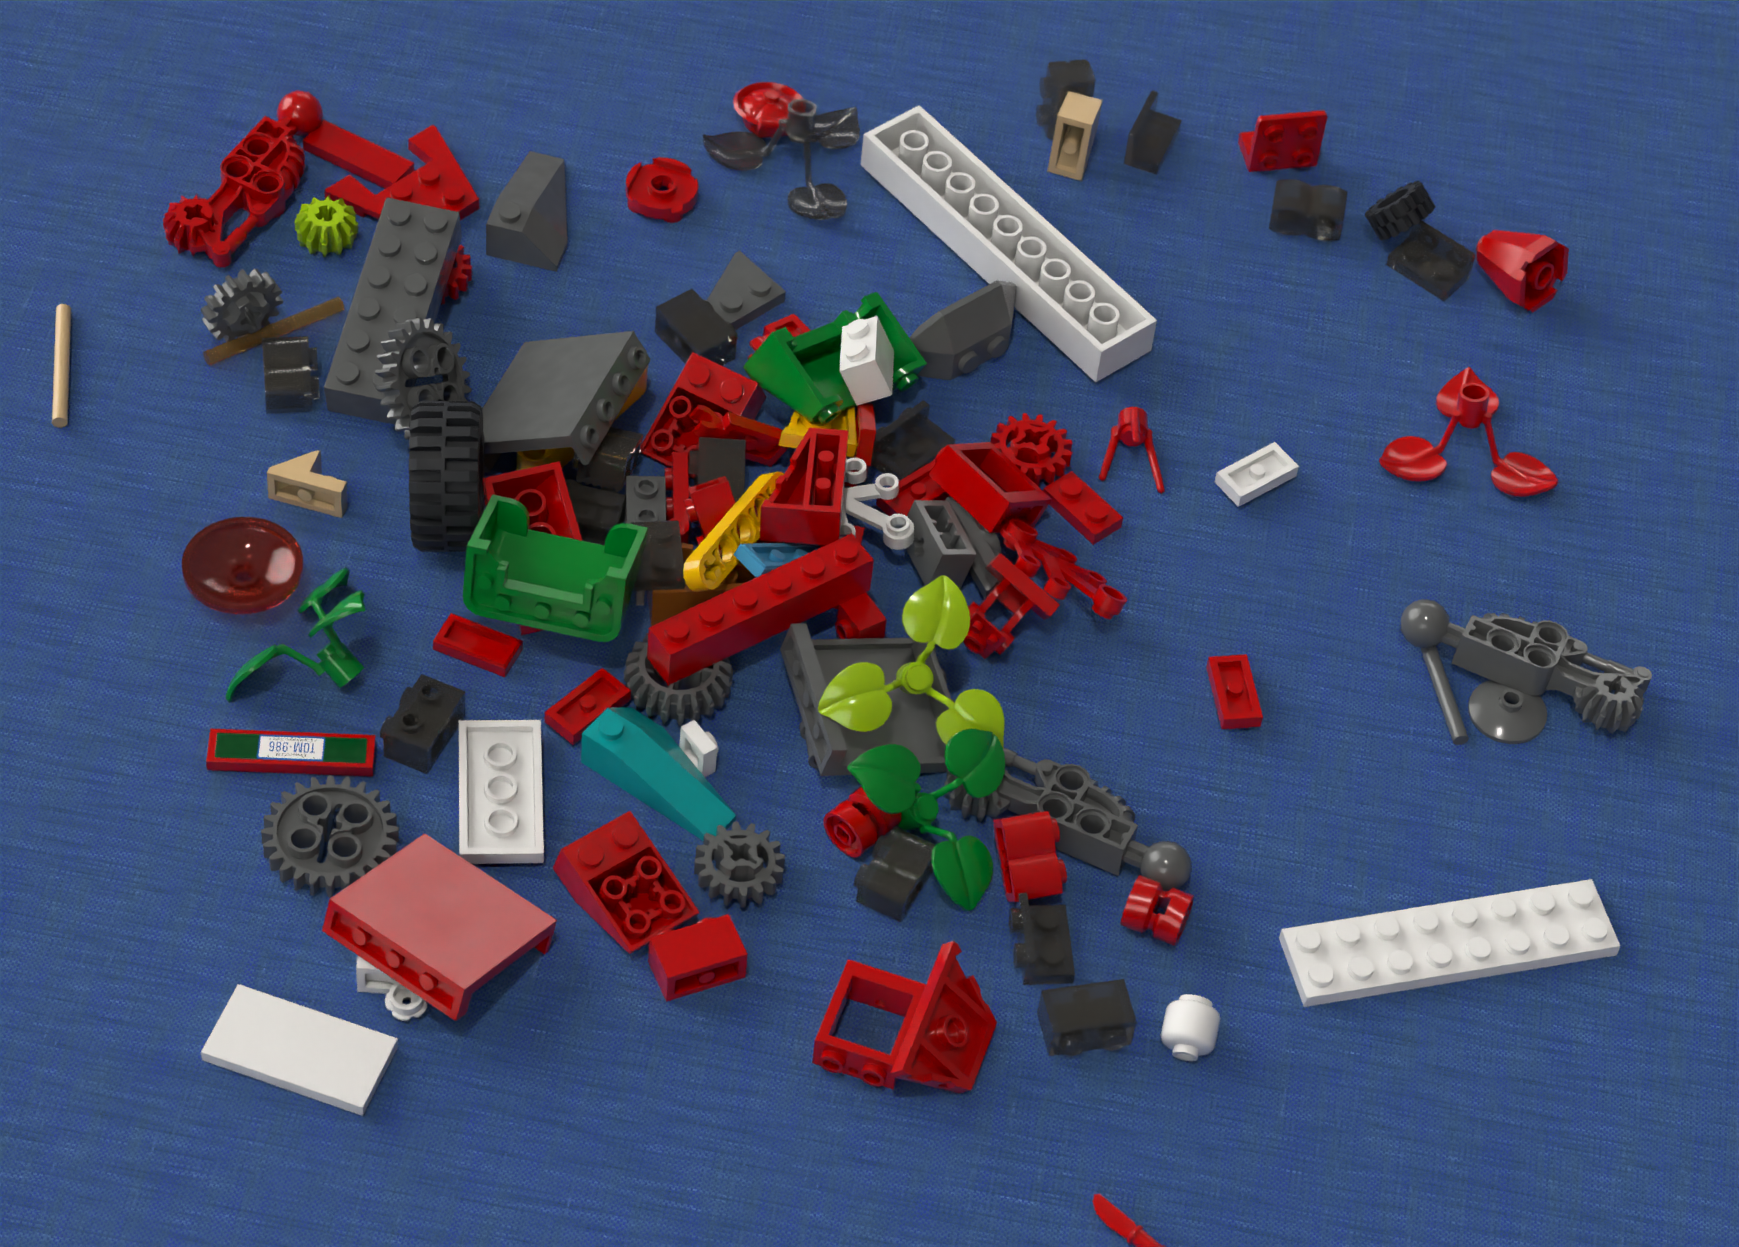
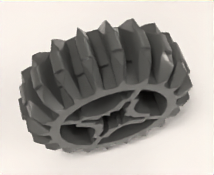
(682, 699)

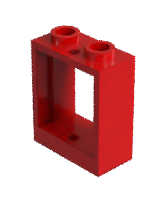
(988, 485)
(877, 990)

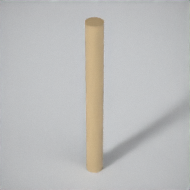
(61, 366)

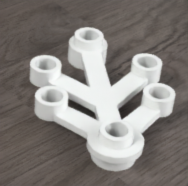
(897, 528)

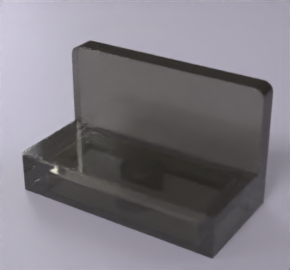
(1151, 137)

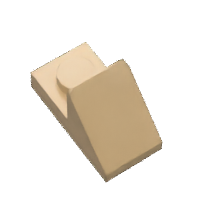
(302, 485)

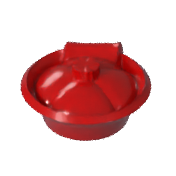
(763, 106)

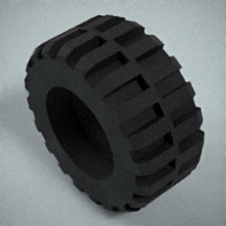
(445, 474)

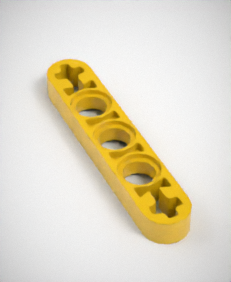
(725, 534)

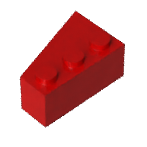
(810, 493)

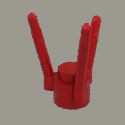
(1133, 431)

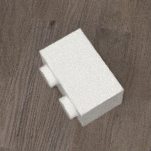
(866, 360)

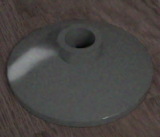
(1506, 713)

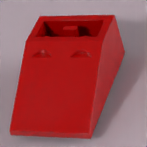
(699, 384)
(624, 883)

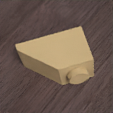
(1074, 135)

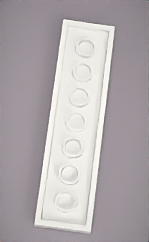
(1448, 942)

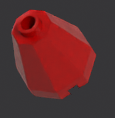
(1523, 265)

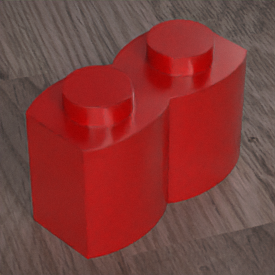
(1029, 855)

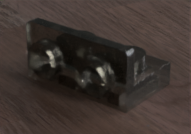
(1432, 261)
(1042, 944)

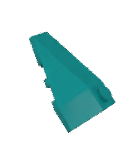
(654, 770)

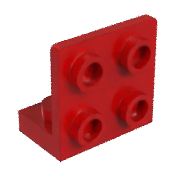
(1284, 141)

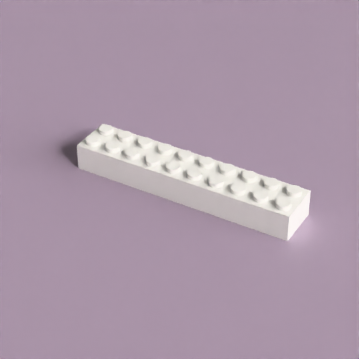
(1008, 242)

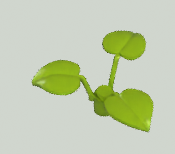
(931, 615)

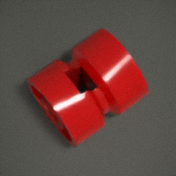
(858, 824)
(1142, 908)

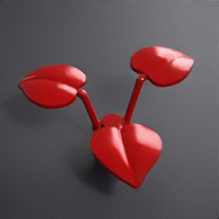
(1469, 403)

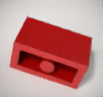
(697, 957)

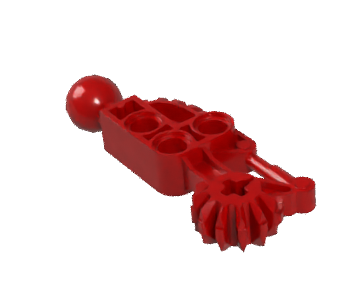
(253, 177)

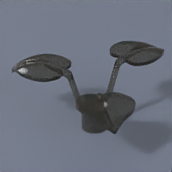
(832, 130)

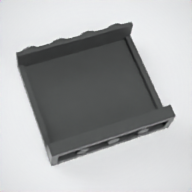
(562, 394)
(913, 717)

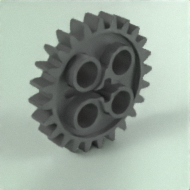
(418, 351)
(295, 826)

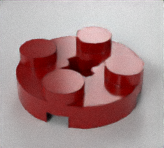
(666, 205)

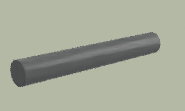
(1445, 695)

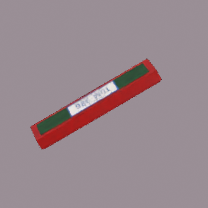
(291, 752)

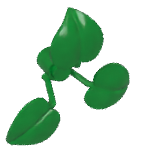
(335, 656)
(890, 779)

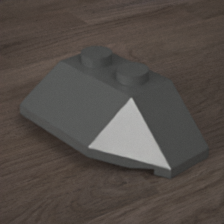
(967, 332)

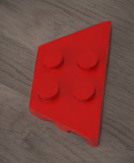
(947, 1029)

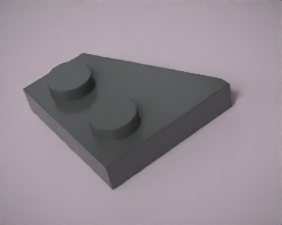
(744, 292)

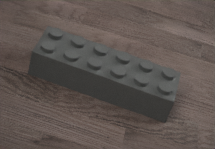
(398, 283)

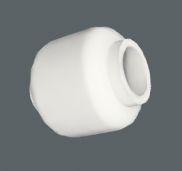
(1190, 1027)

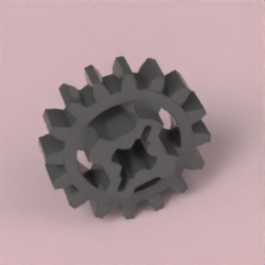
(241, 305)
(739, 864)

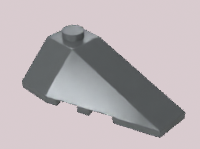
(531, 215)

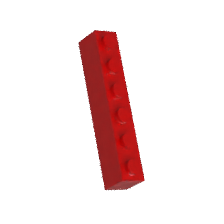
(759, 609)

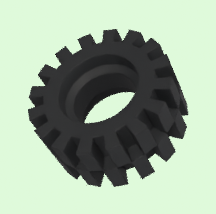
(1400, 210)

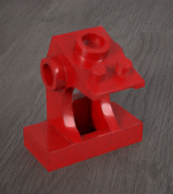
(1014, 592)

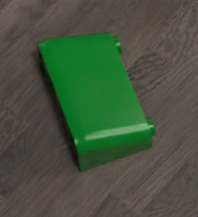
(806, 367)
(549, 577)

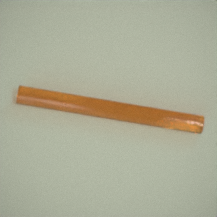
(273, 330)

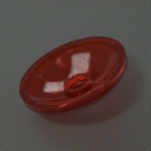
(242, 565)

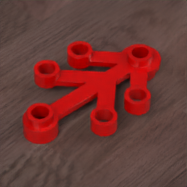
(1060, 565)

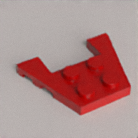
(435, 184)

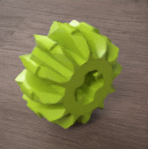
(326, 226)

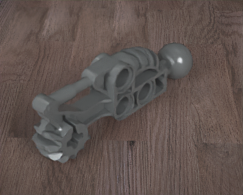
(1533, 660)
(1089, 818)

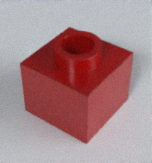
(860, 619)

